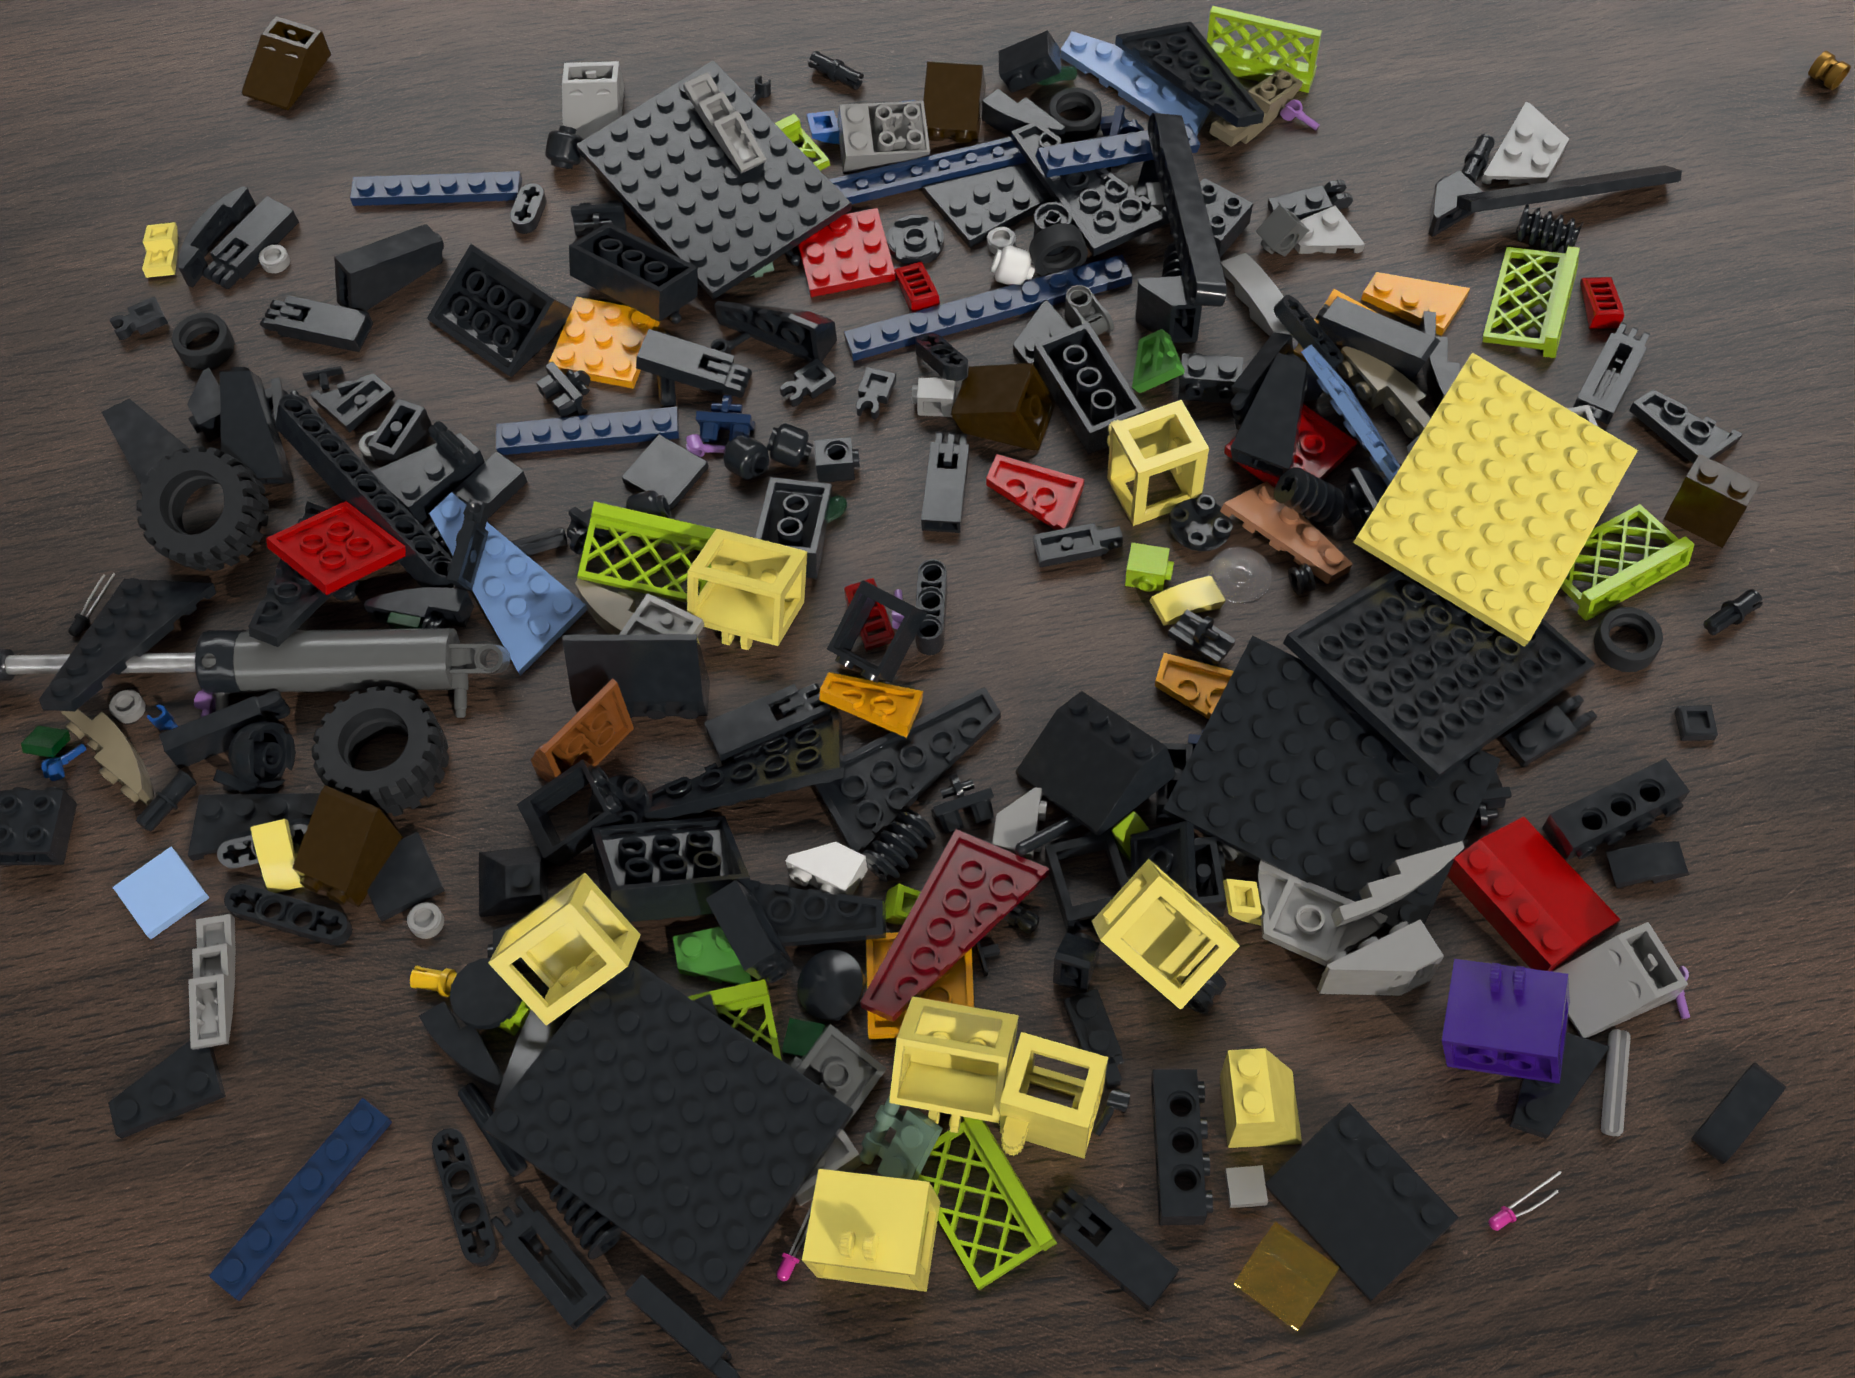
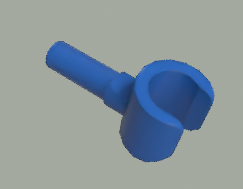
(164, 721)
(53, 767)

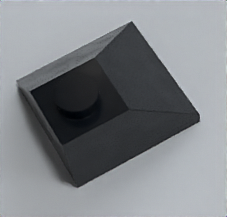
(512, 881)

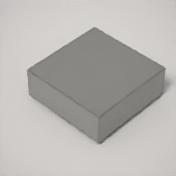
(1246, 1186)

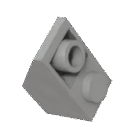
(1020, 821)

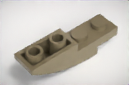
(1271, 97)
(1382, 384)
(606, 607)
(114, 753)

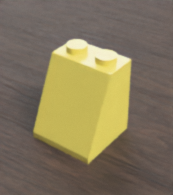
(1258, 1100)

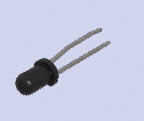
(80, 620)

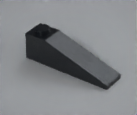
(787, 329)

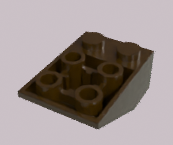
(285, 62)

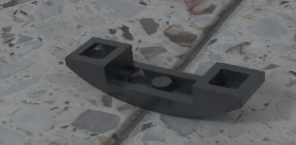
(209, 229)

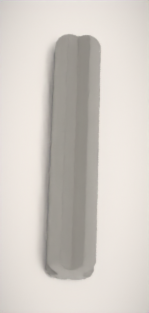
(1615, 1083)

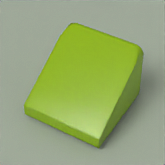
(1130, 825)
(899, 903)

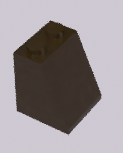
(954, 101)
(1004, 404)
(1711, 500)
(344, 847)

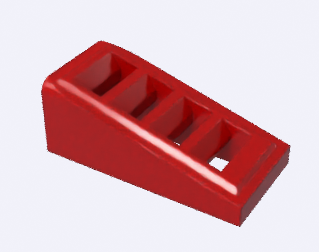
(922, 301)
(1602, 318)
(879, 610)

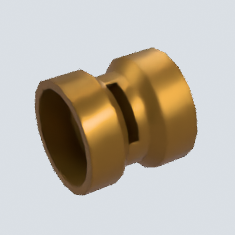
(1829, 70)

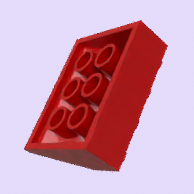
(1531, 895)

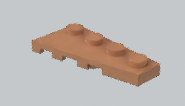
(1288, 531)

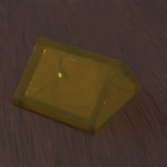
(1286, 1275)

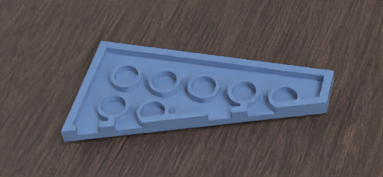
(1132, 79)
(1355, 417)
(515, 593)

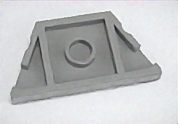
(1528, 150)
(1301, 920)

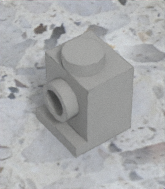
(934, 396)

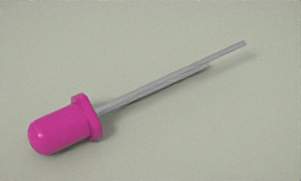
(1507, 1216)
(788, 1261)

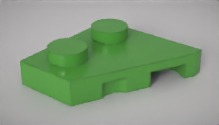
(1156, 361)
(709, 955)

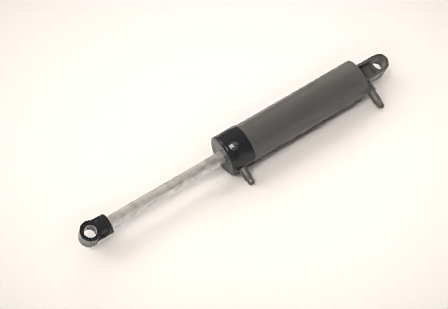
(309, 662)

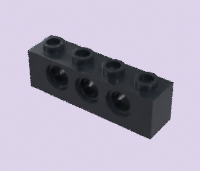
(1656, 782)
(1174, 1204)

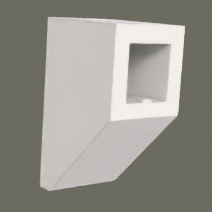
(829, 868)

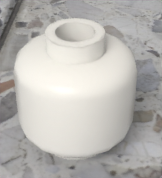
(1012, 266)

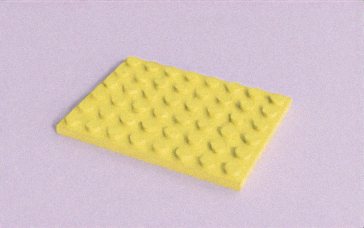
(1496, 499)

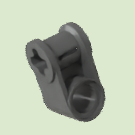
(1083, 307)

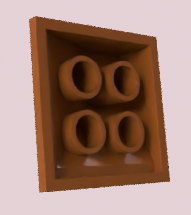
(587, 735)

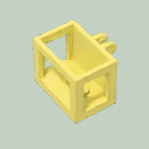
(1150, 445)
(749, 589)
(1164, 934)
(572, 946)
(953, 1060)
(1043, 1121)
(872, 1229)

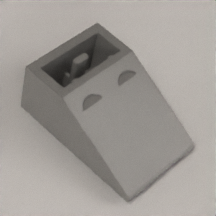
(591, 95)
(881, 134)
(1385, 965)
(1620, 980)

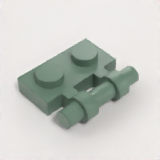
(909, 1147)

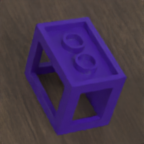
(1506, 1020)

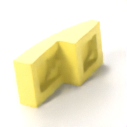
(161, 249)
(1194, 595)
(276, 855)
(1243, 900)

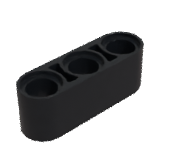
(929, 594)
(1738, 1113)

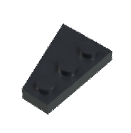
(168, 1090)

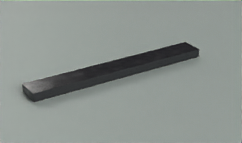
(1568, 188)

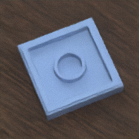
(161, 892)

